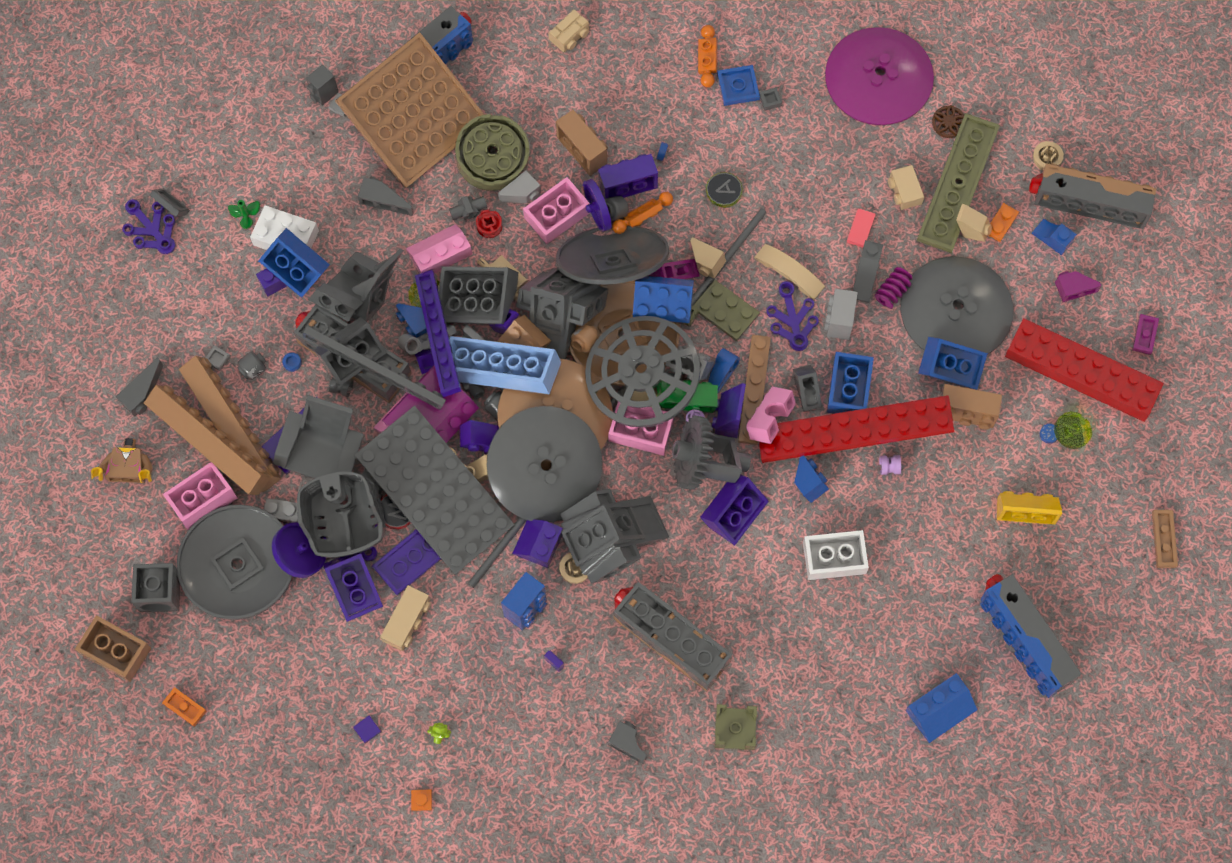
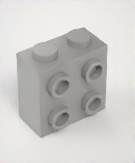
(688, 366)

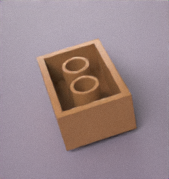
(581, 142)
(973, 406)
(113, 648)

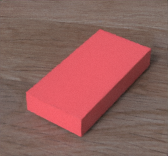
(861, 227)

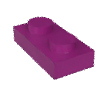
(1145, 334)

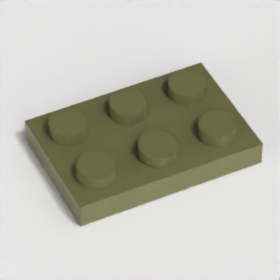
(726, 310)

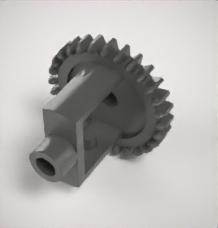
(692, 455)

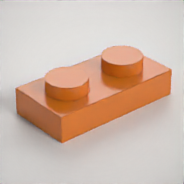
(1002, 221)
(184, 707)

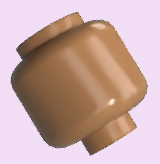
(584, 338)

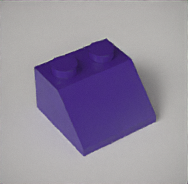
(538, 542)

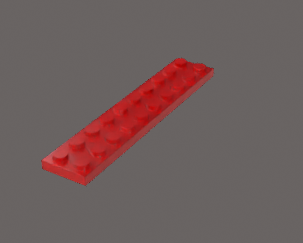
(860, 429)

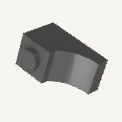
(807, 387)
(624, 740)

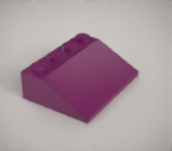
(447, 420)

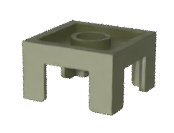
(735, 727)

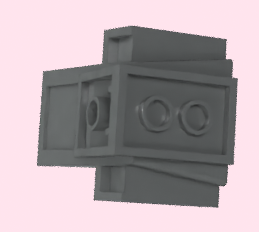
(357, 288)
(559, 304)
(318, 440)
(607, 533)

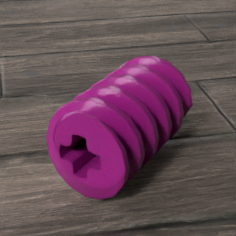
(893, 285)

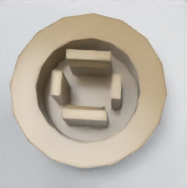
(1047, 153)
(569, 570)

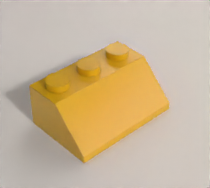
(1028, 508)

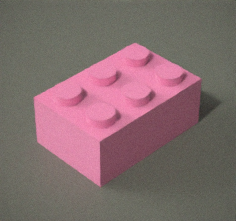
(556, 210)
(648, 439)
(200, 495)

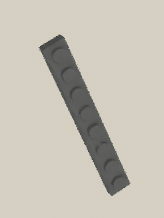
(380, 370)

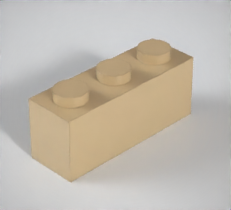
(406, 618)

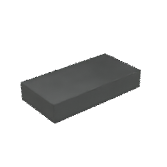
(169, 202)

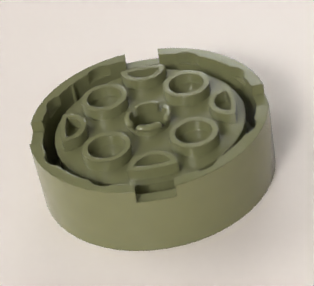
(489, 170)

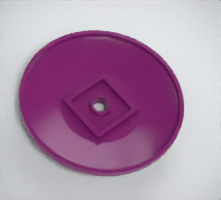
(876, 97)

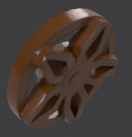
(948, 121)

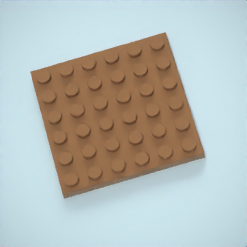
(410, 109)

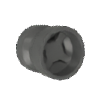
(343, 389)

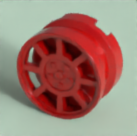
(489, 224)

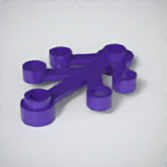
(151, 229)
(792, 319)

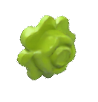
(439, 732)

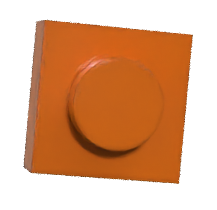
(421, 800)

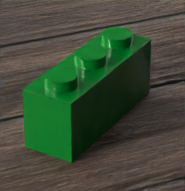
(704, 399)

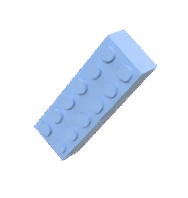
(505, 364)

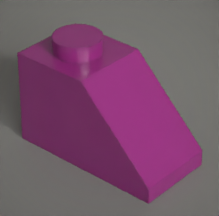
(1075, 285)

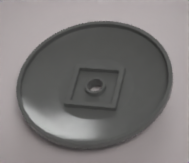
(612, 257)
(930, 312)
(517, 456)
(208, 558)

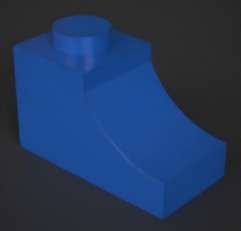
(1055, 236)

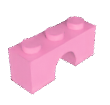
(763, 424)

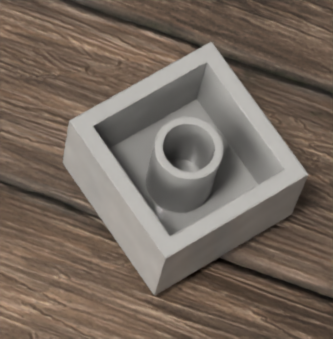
(840, 314)

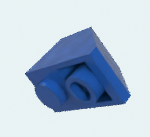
(414, 319)
(809, 480)

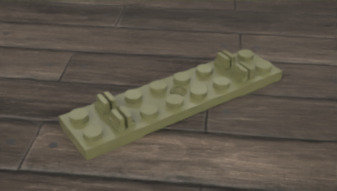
(964, 163)

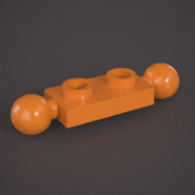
(707, 56)
(642, 212)

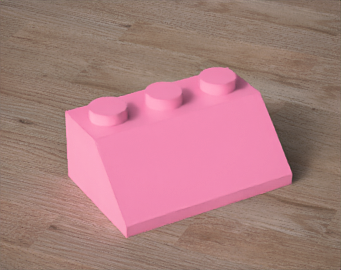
(440, 250)

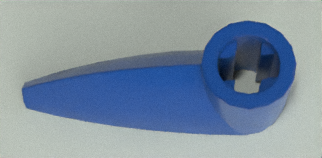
(723, 368)

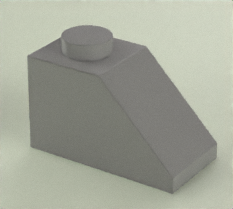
(520, 190)

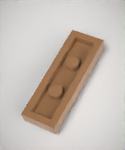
(1164, 539)

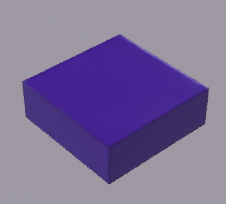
(551, 658)
(367, 729)

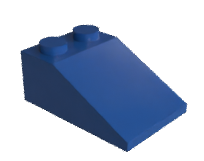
(952, 363)

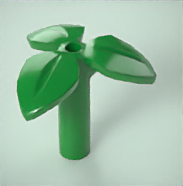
(241, 210)

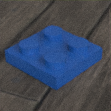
(738, 85)

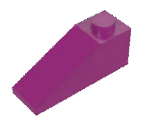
(679, 269)

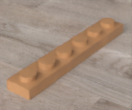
(754, 383)

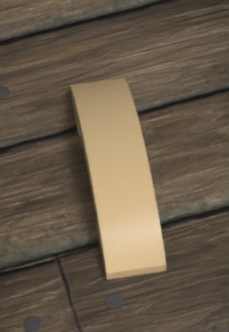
(791, 270)

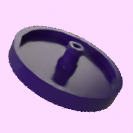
(597, 205)
(294, 553)

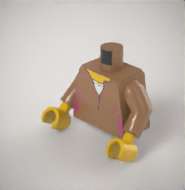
(125, 465)

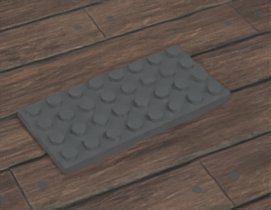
(434, 490)

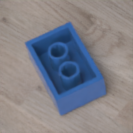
(293, 262)
(663, 298)
(849, 383)
(524, 601)

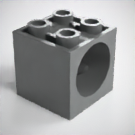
(155, 587)

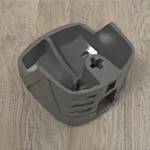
(347, 525)

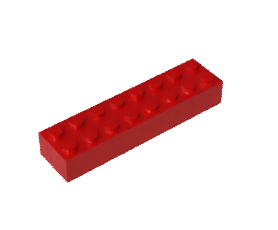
(1084, 370)

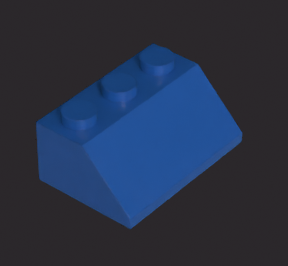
(942, 708)

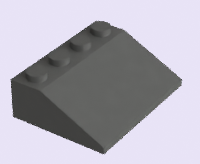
(477, 294)

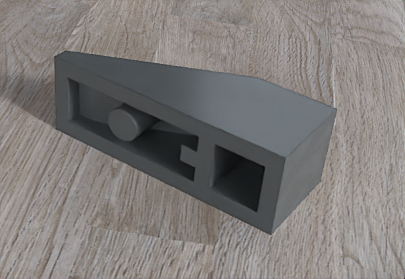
(378, 195)
(867, 270)
(138, 390)

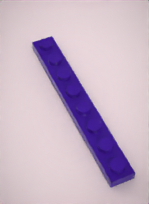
(438, 333)

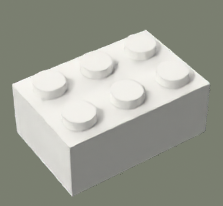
(273, 223)
(835, 555)

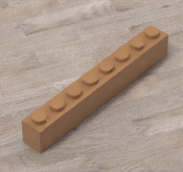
(225, 413)
(207, 440)

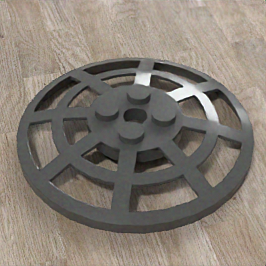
(647, 380)

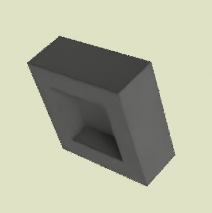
(770, 99)

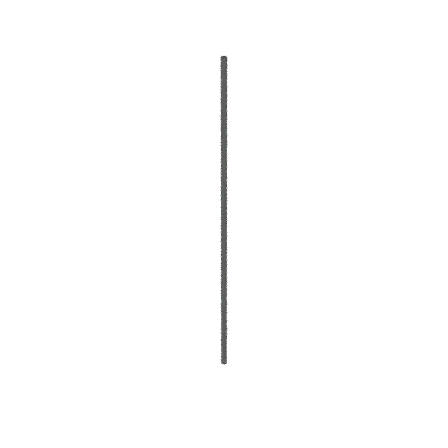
(700, 291)

